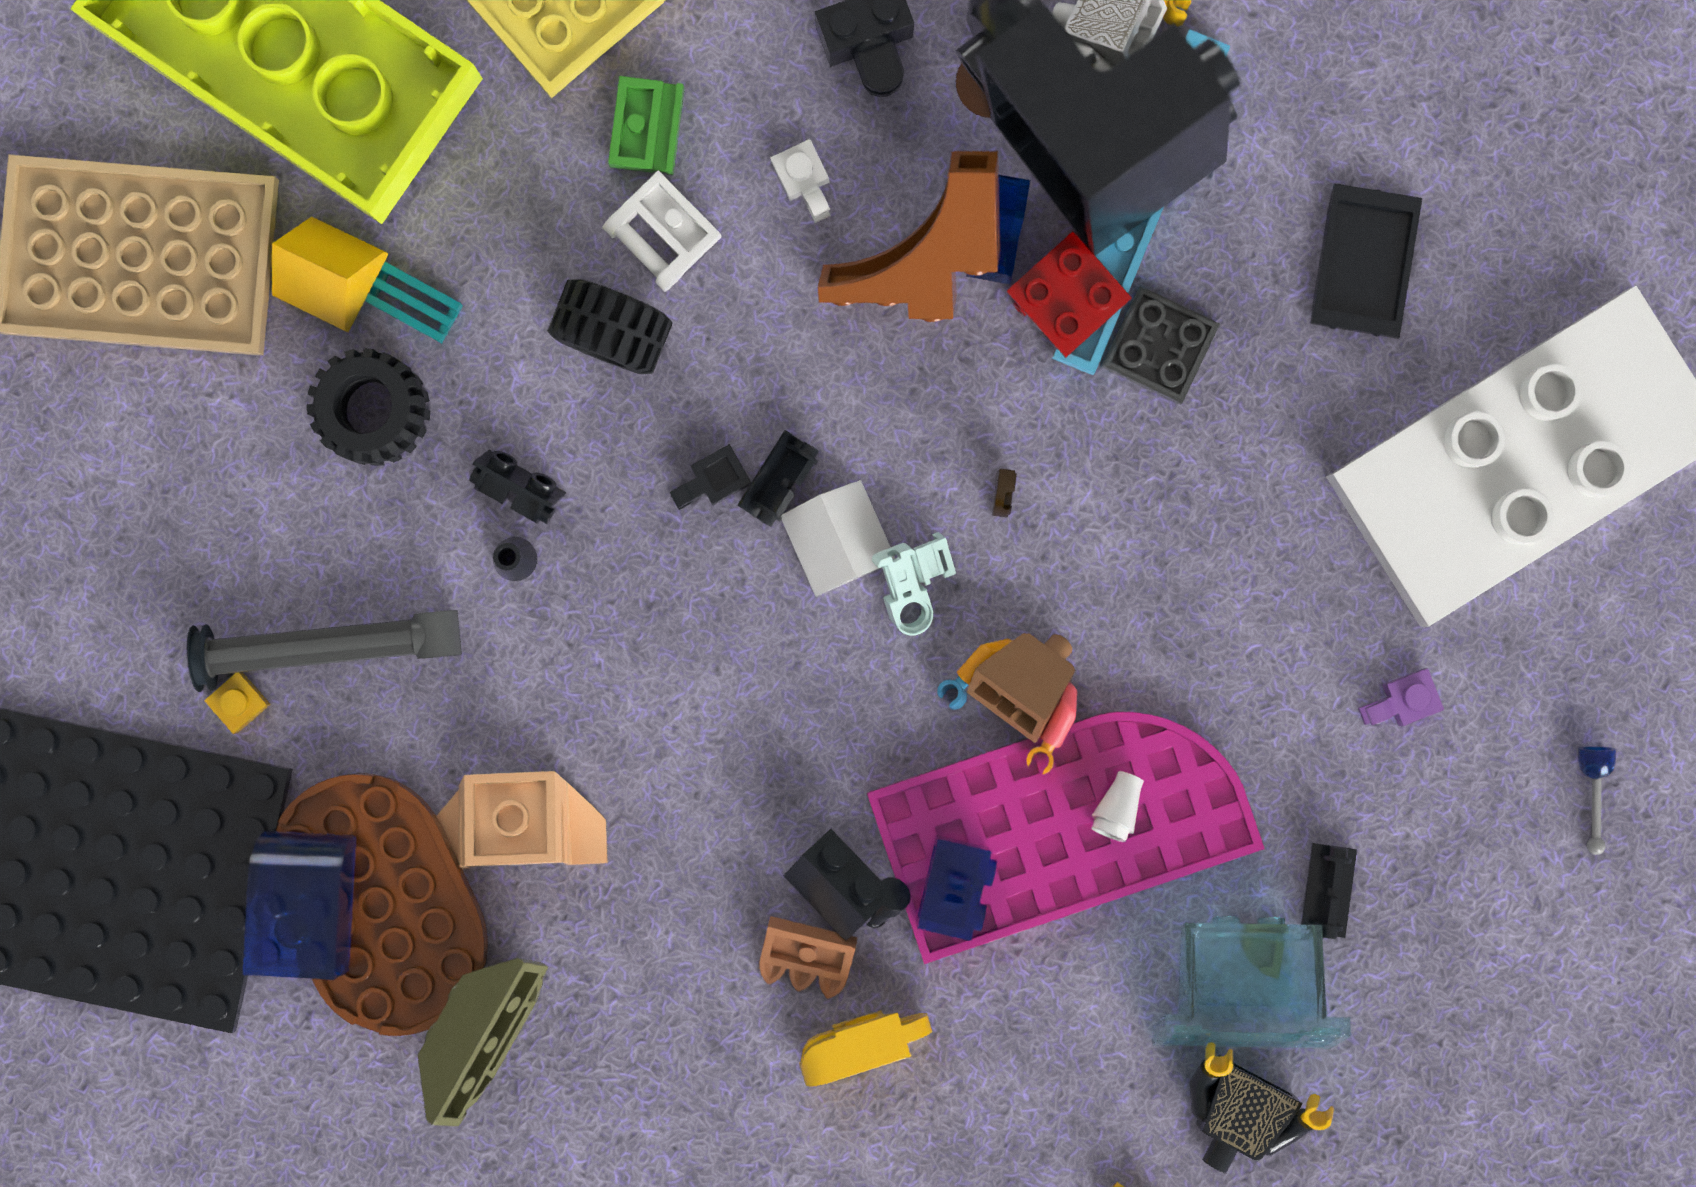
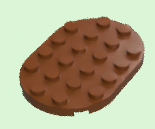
(411, 903)

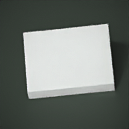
(836, 536)

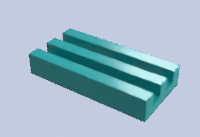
(446, 320)

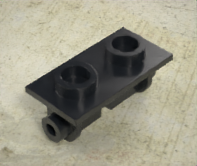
(499, 474)
(770, 489)
(1329, 889)

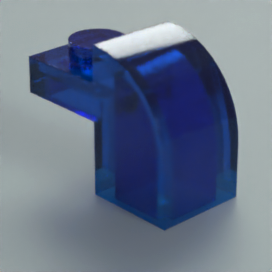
(1012, 207)

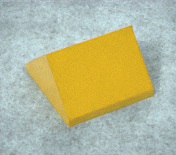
(324, 271)

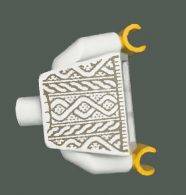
(1116, 26)

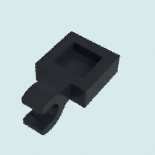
(716, 476)

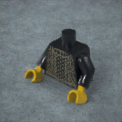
(1247, 1111)

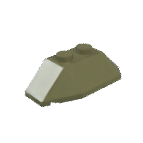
(475, 1036)

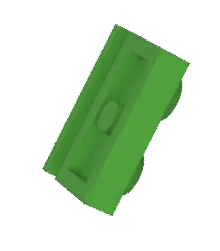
(646, 125)

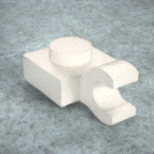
(802, 175)

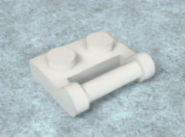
(672, 220)

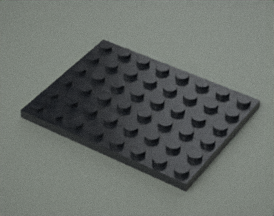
(128, 868)

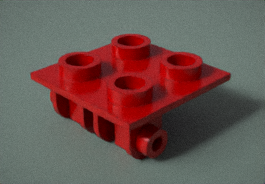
(1068, 294)

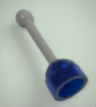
(1596, 764)

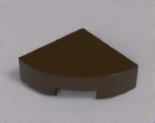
(1004, 488)

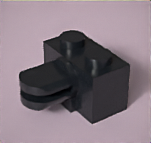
(868, 35)

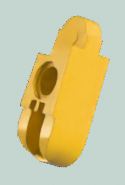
(860, 1046)

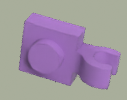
(1407, 699)

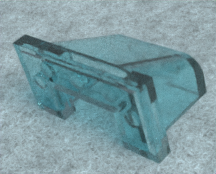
(1251, 988)

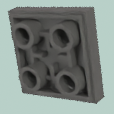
(1160, 345)

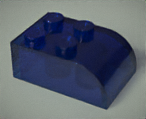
(299, 905)

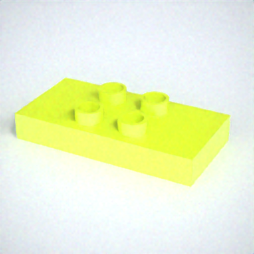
(320, 82)

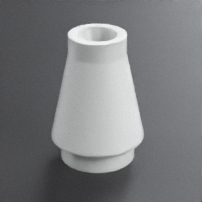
(1118, 809)

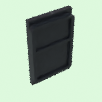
(1365, 261)

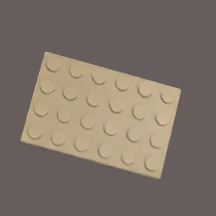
(136, 254)

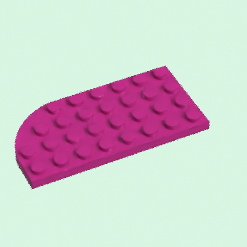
(1041, 824)

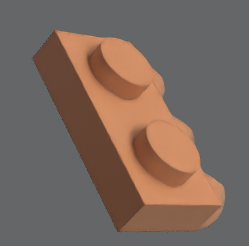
(807, 954)

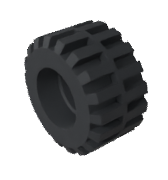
(610, 326)
(333, 395)

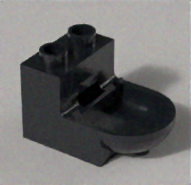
(1099, 141)

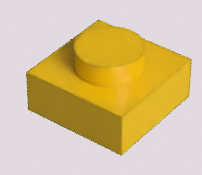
(237, 702)

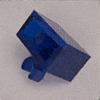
(955, 888)

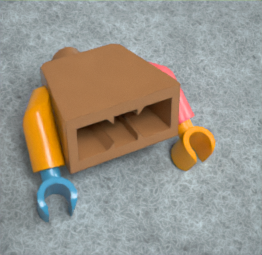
(1024, 686)

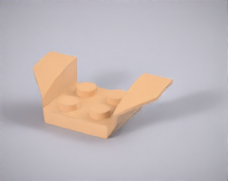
(522, 821)

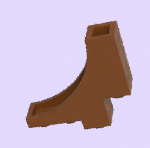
(922, 269)

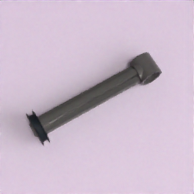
(423, 635)

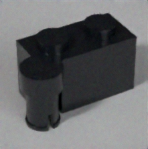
(845, 887)

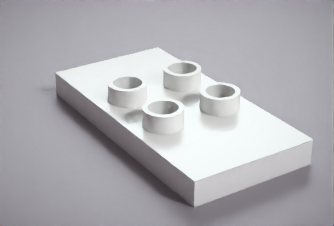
(1524, 457)

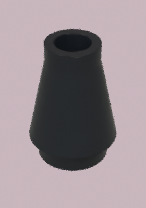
(525, 559)

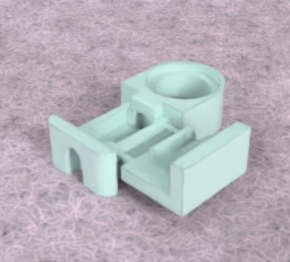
(907, 573)

